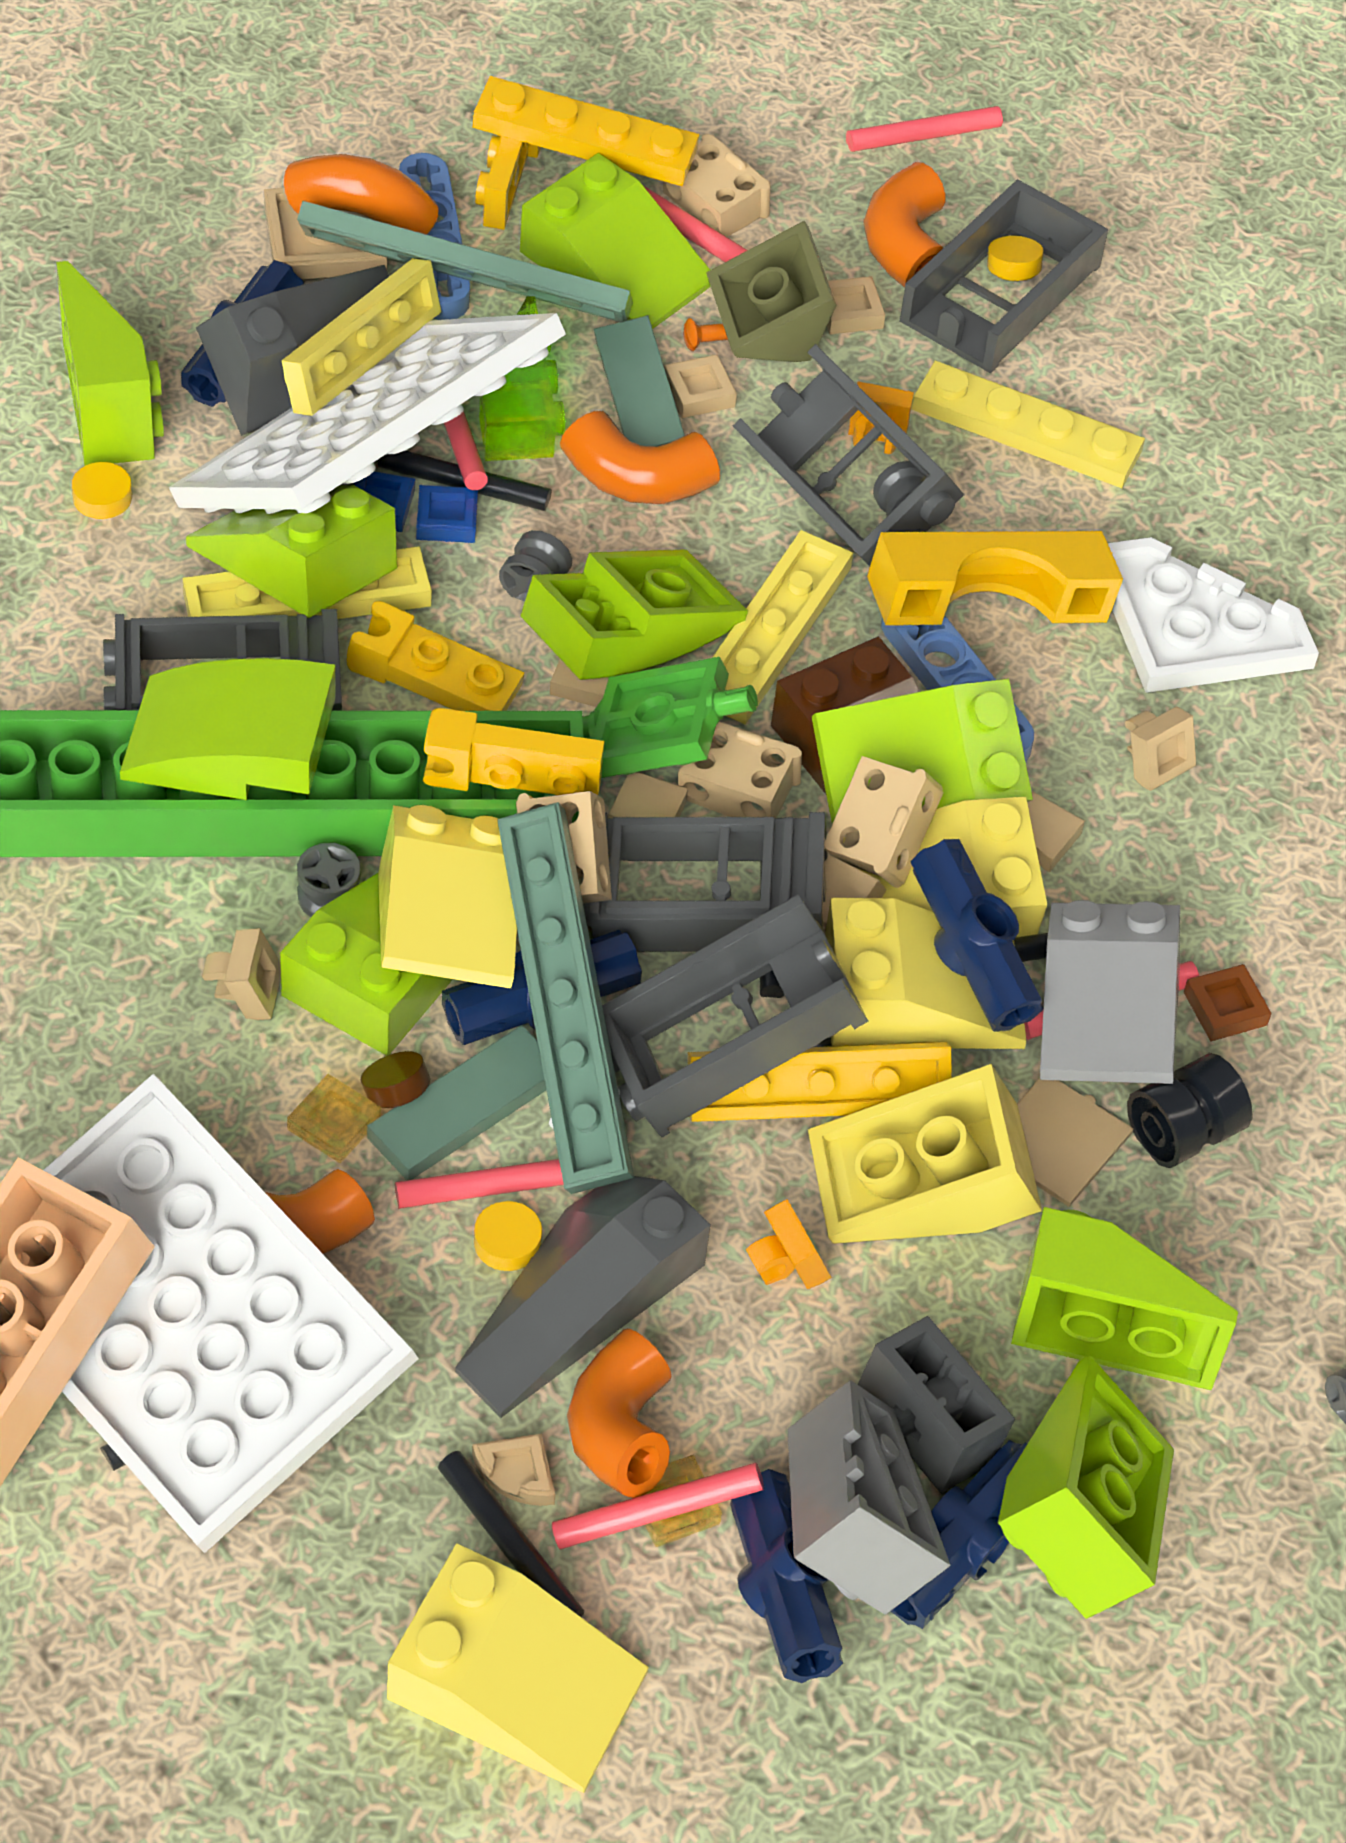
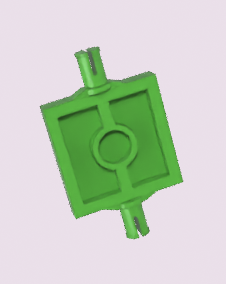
(664, 715)

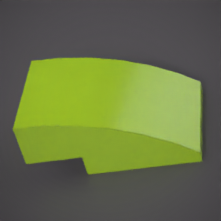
(629, 611)
(232, 726)

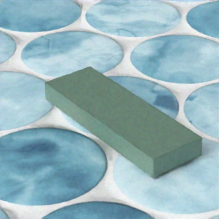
(638, 382)
(461, 1104)

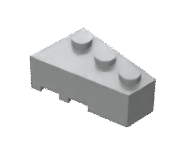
(861, 1501)

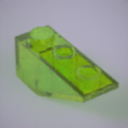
(521, 414)

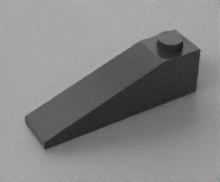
(255, 335)
(587, 1280)

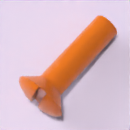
(697, 333)

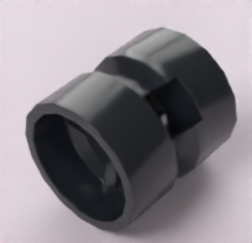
(1199, 1108)

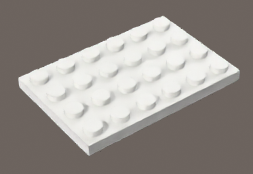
(419, 384)
(234, 1334)

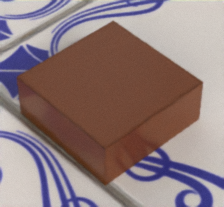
(1227, 1002)

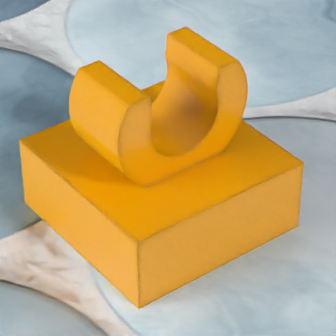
(893, 402)
(787, 1250)

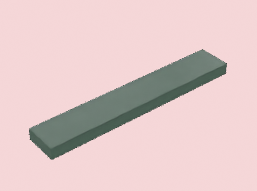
(465, 262)
(565, 999)

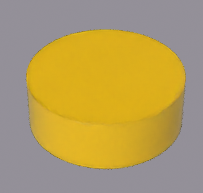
(1015, 258)
(101, 490)
(507, 1235)

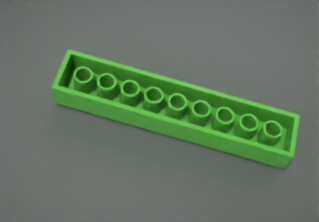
(68, 799)

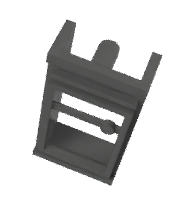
(1018, 211)
(812, 419)
(214, 637)
(791, 865)
(808, 973)

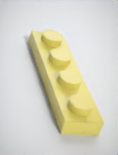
(361, 337)
(1028, 424)
(231, 596)
(782, 614)

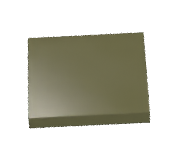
(774, 298)

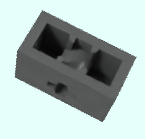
(940, 1403)

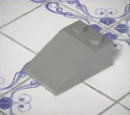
(1111, 992)

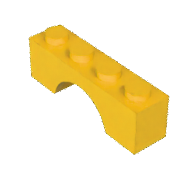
(1057, 572)

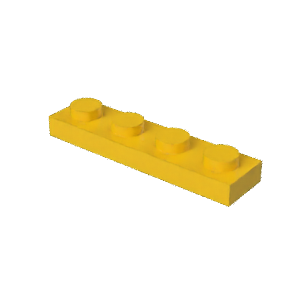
(585, 130)
(833, 1081)

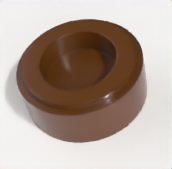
(396, 1079)

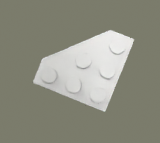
(1200, 623)

